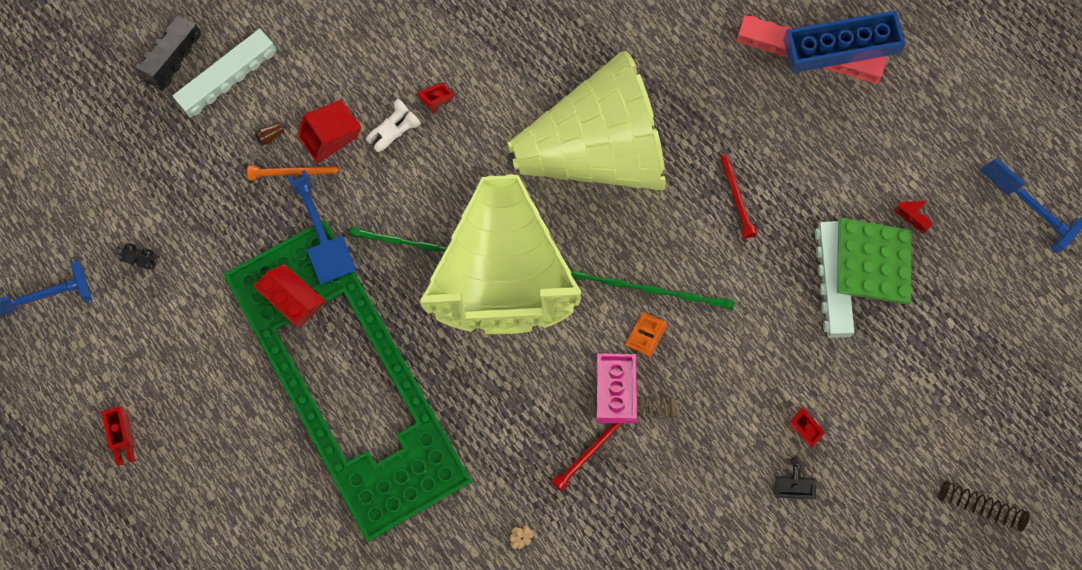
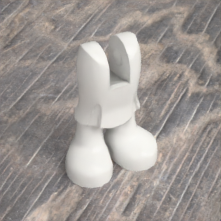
(389, 130)

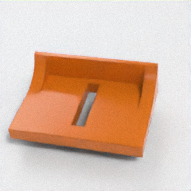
(643, 343)

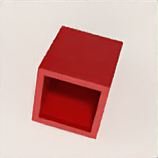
(328, 130)

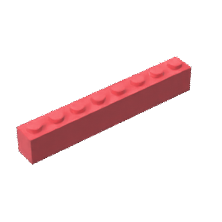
(770, 38)

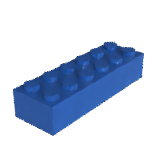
(844, 41)

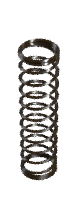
(1022, 523)

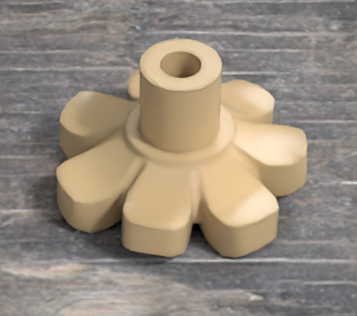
(521, 536)

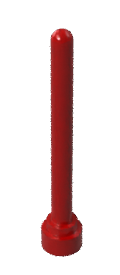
(748, 229)
(563, 479)

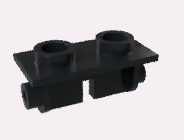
(131, 253)

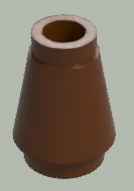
(269, 133)

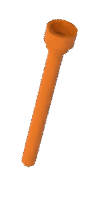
(255, 172)

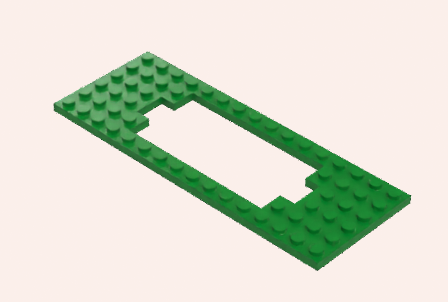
(375, 493)

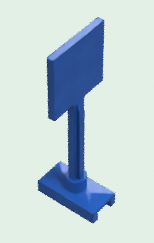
(1010, 182)
(331, 257)
(78, 282)

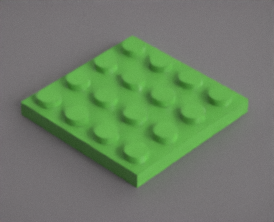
(874, 261)

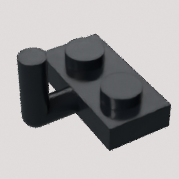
(795, 486)

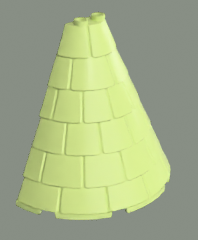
(596, 133)
(501, 266)

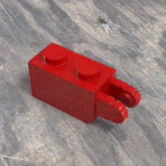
(119, 433)

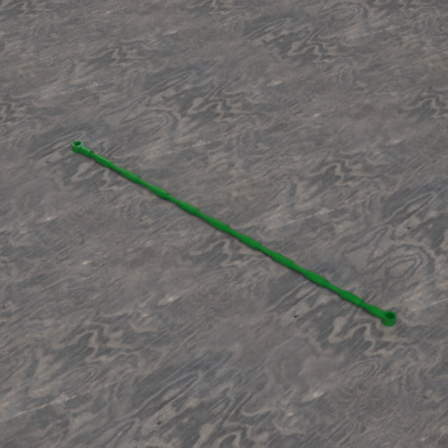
(724, 303)

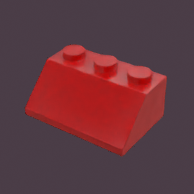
(289, 295)

